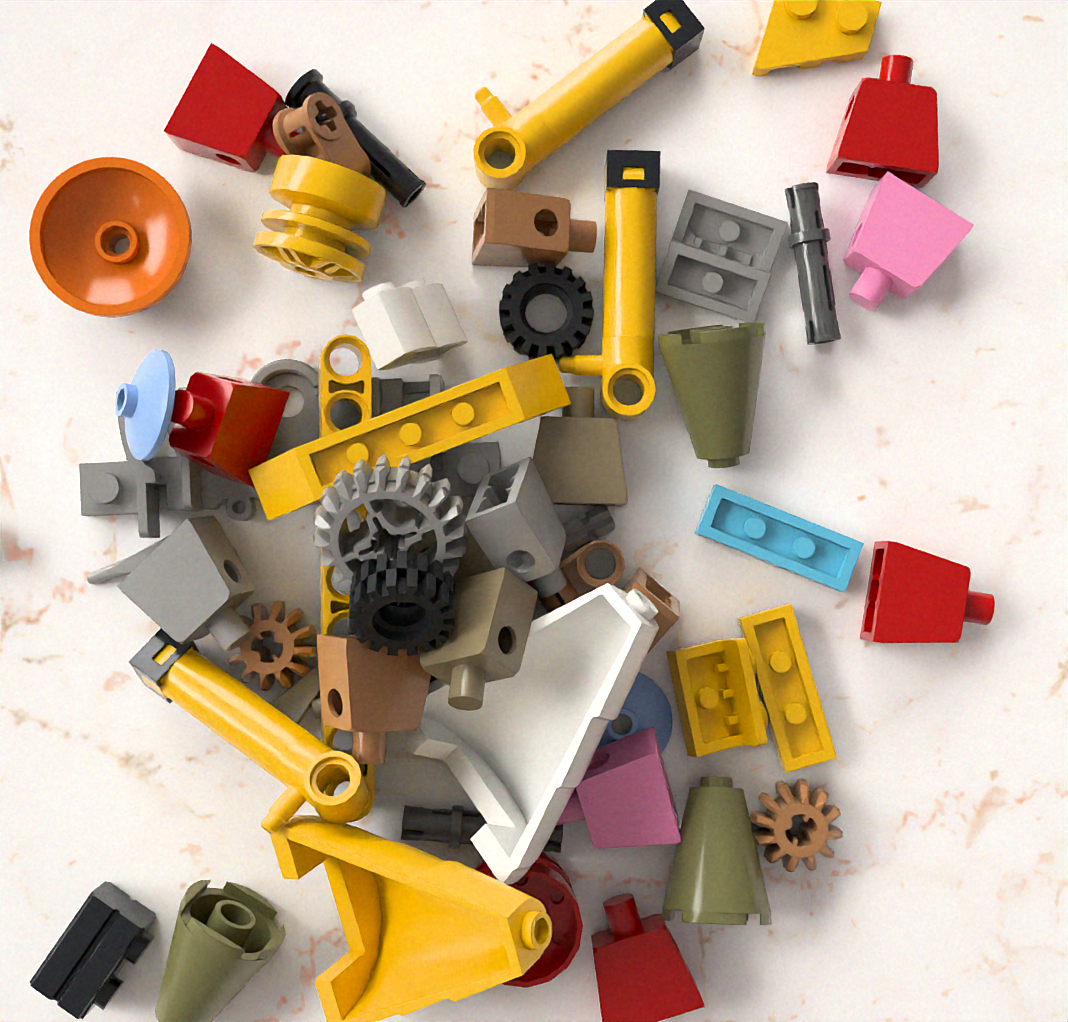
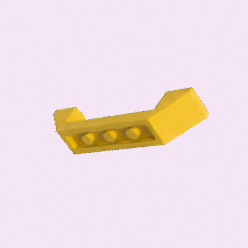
(414, 430)

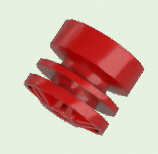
(553, 889)

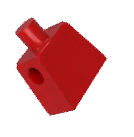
(227, 114)
(889, 128)
(226, 423)
(919, 597)
(640, 967)

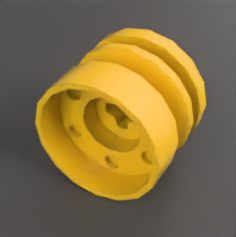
(324, 209)

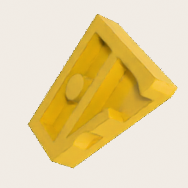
(815, 32)

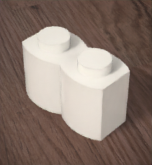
(408, 323)

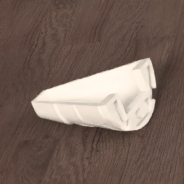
(542, 725)

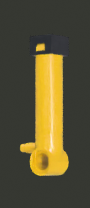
(658, 40)
(628, 282)
(255, 729)

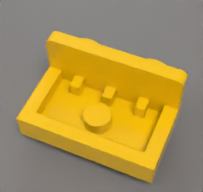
(717, 696)

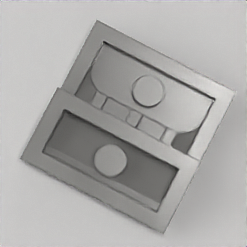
(721, 256)

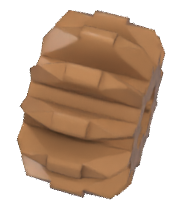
(286, 633)
(814, 829)

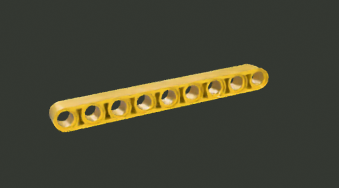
(335, 603)

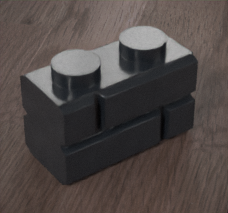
(93, 950)

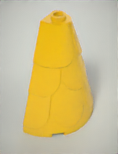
(410, 922)

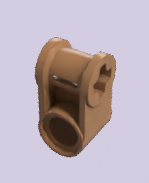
(326, 139)
(578, 579)

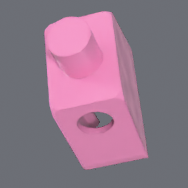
(900, 241)
(626, 795)

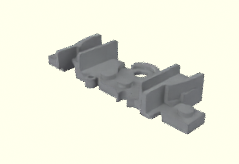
(134, 483)

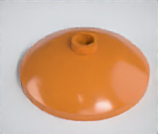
(86, 216)

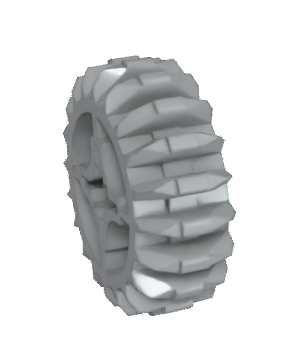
(381, 490)

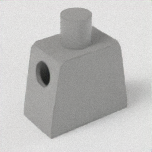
(519, 526)
(193, 585)

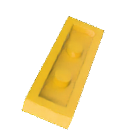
(787, 688)

